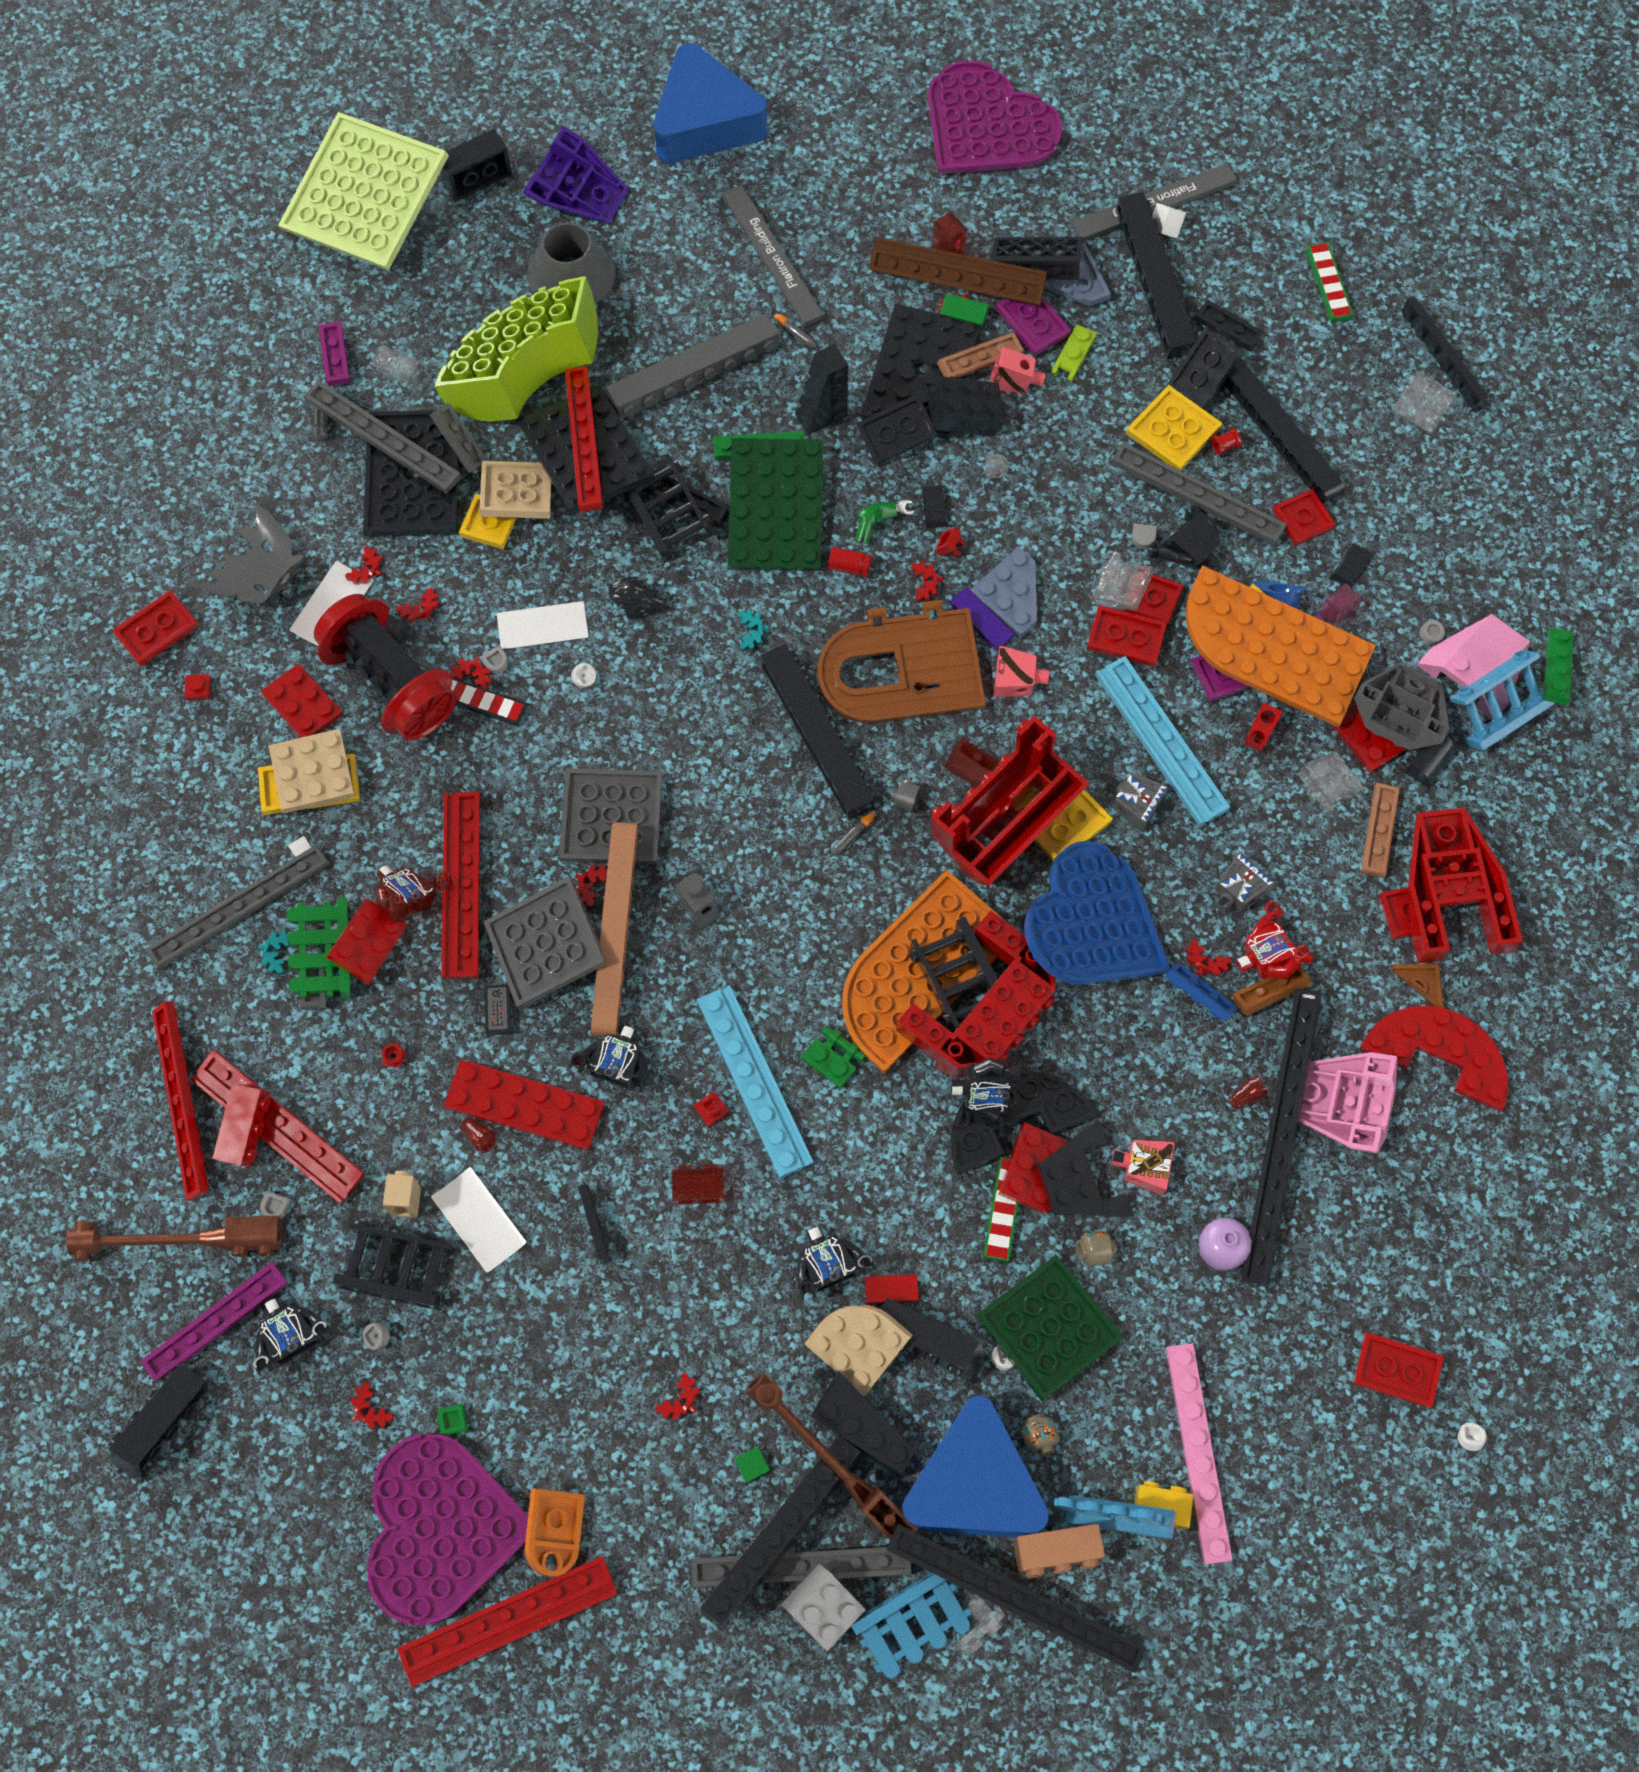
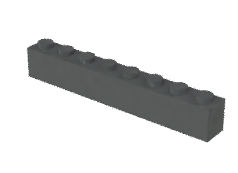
(692, 366)

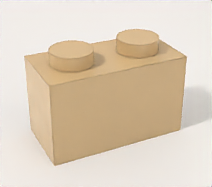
(402, 1195)

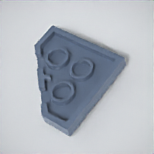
(1089, 288)
(1011, 592)

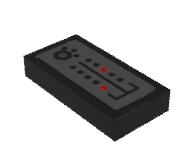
(497, 1010)

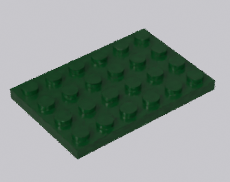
(775, 504)

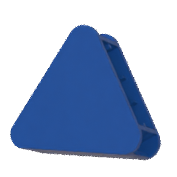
(705, 109)
(976, 1481)

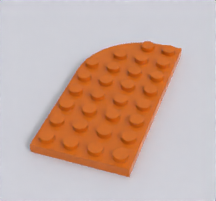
(1275, 646)
(888, 982)

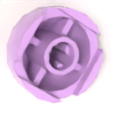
(1224, 1244)

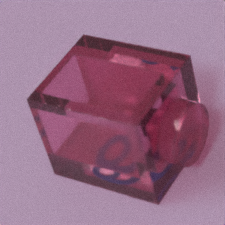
(1340, 604)

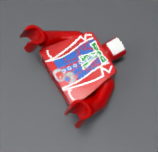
(1271, 950)

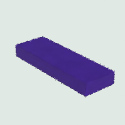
(983, 619)

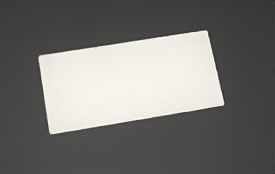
(542, 625)

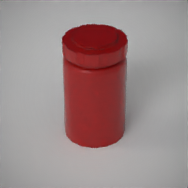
(850, 561)

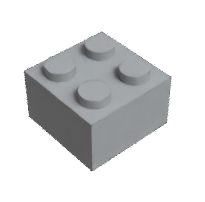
(823, 1607)

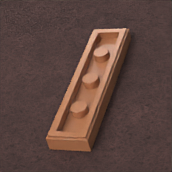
(977, 357)
(1380, 830)

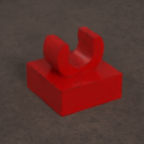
(948, 541)
(711, 1109)

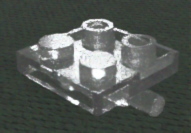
(1424, 402)
(1122, 583)
(1330, 781)
(988, 1621)

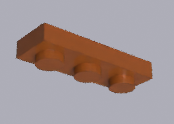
(1269, 991)

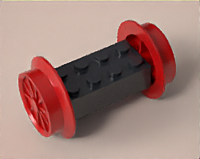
(356, 633)

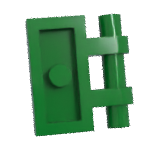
(828, 1062)

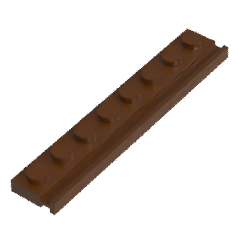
(958, 270)

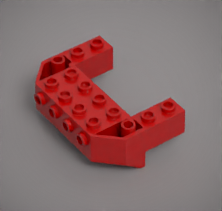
(1001, 1014)

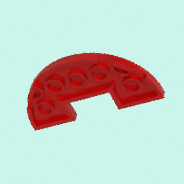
(1449, 1039)

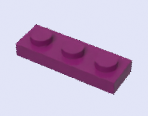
(334, 353)

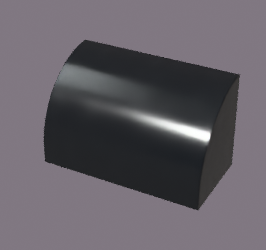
(1431, 762)

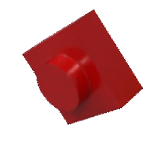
(197, 687)

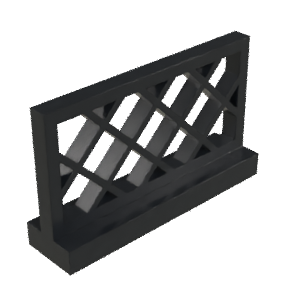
(1059, 267)

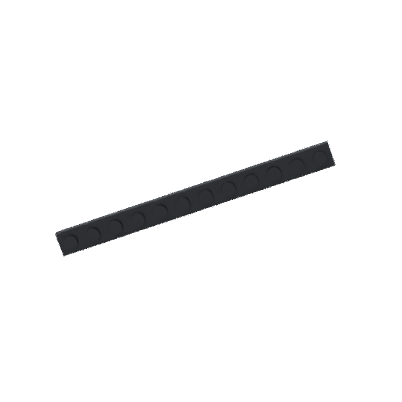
(1281, 1137)

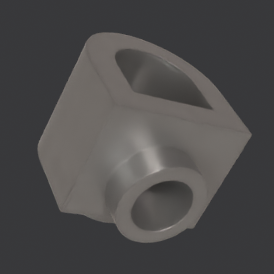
(906, 796)

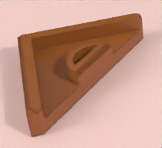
(1423, 979)

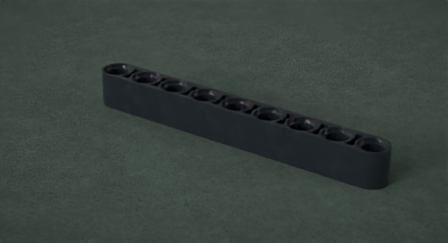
(1283, 432)

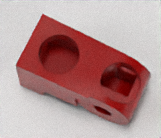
(1263, 727)

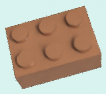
(1058, 1550)

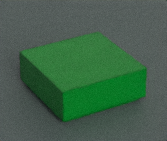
(452, 1420)
(752, 1465)

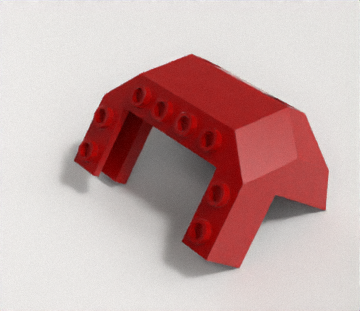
(988, 807)

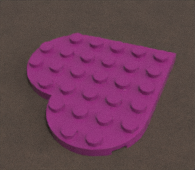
(986, 124)
(442, 1529)

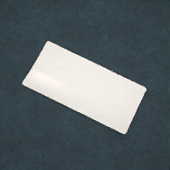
(329, 592)
(478, 1220)

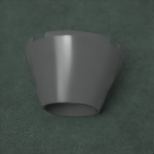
(568, 241)

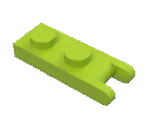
(1074, 351)

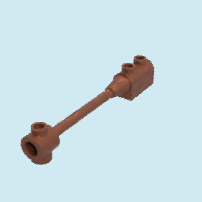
(238, 1236)
(868, 1498)

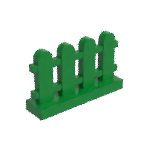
(315, 961)

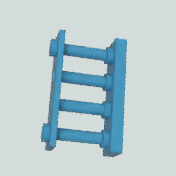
(1519, 712)

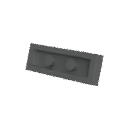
(458, 437)

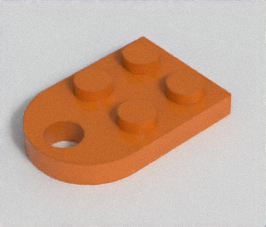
(553, 1529)

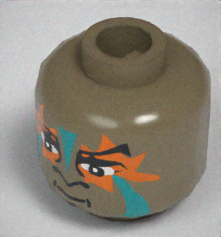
(1096, 1248)
(1040, 1435)

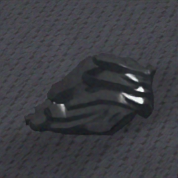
(635, 597)

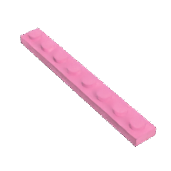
(1198, 1454)

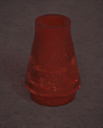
(1248, 1092)
(478, 1135)

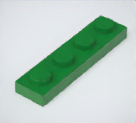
(723, 444)
(1558, 666)

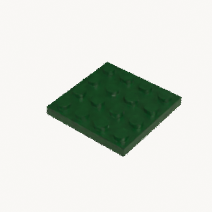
(1049, 1327)

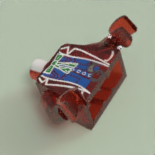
(406, 892)

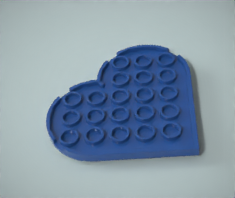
(1093, 920)

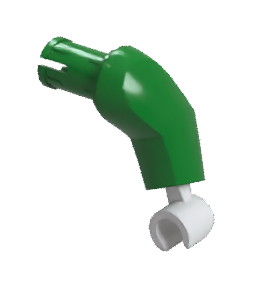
(875, 513)

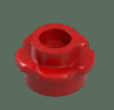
(393, 1049)

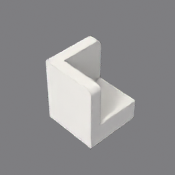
(1168, 220)

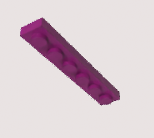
(214, 1322)

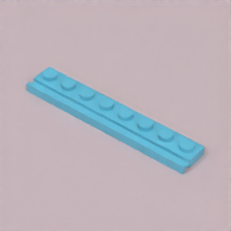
(1162, 741)
(755, 1082)

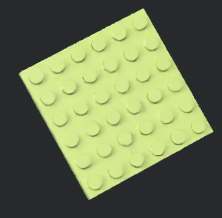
(363, 190)

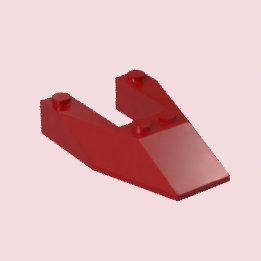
(1451, 868)

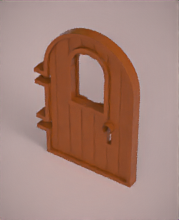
(926, 655)

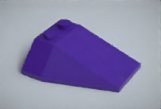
(576, 180)

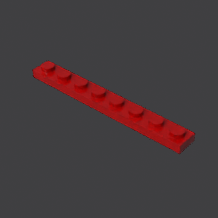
(583, 439)
(180, 1101)

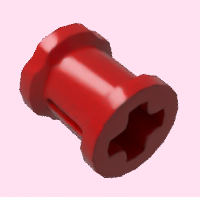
(1226, 441)

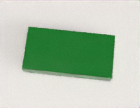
(964, 309)

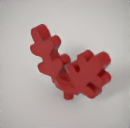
(372, 561)
(930, 587)
(427, 606)
(457, 672)
(584, 888)
(1212, 967)
(360, 1404)
(677, 1409)

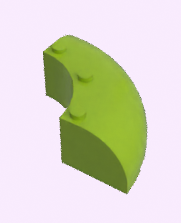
(520, 351)

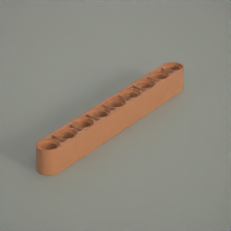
(615, 929)

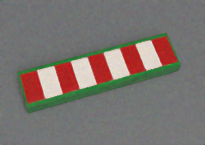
(1329, 282)
(1001, 1221)

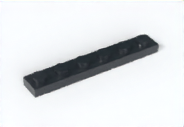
(1444, 354)

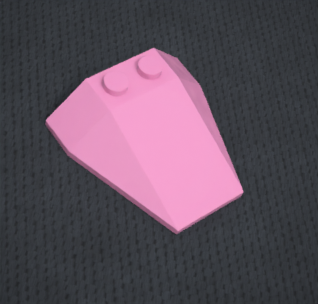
(1474, 654)
(1351, 1099)

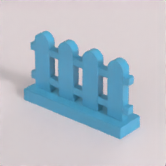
(1118, 1516)
(897, 1623)

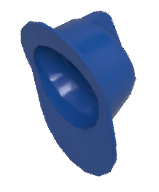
(1283, 592)

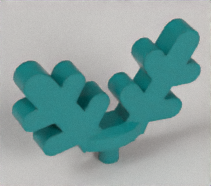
(755, 636)
(270, 957)

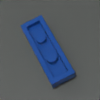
(1201, 992)

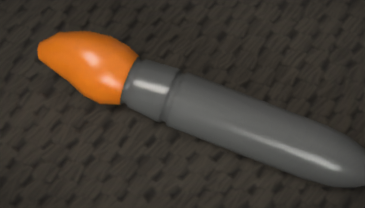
(794, 330)
(853, 833)

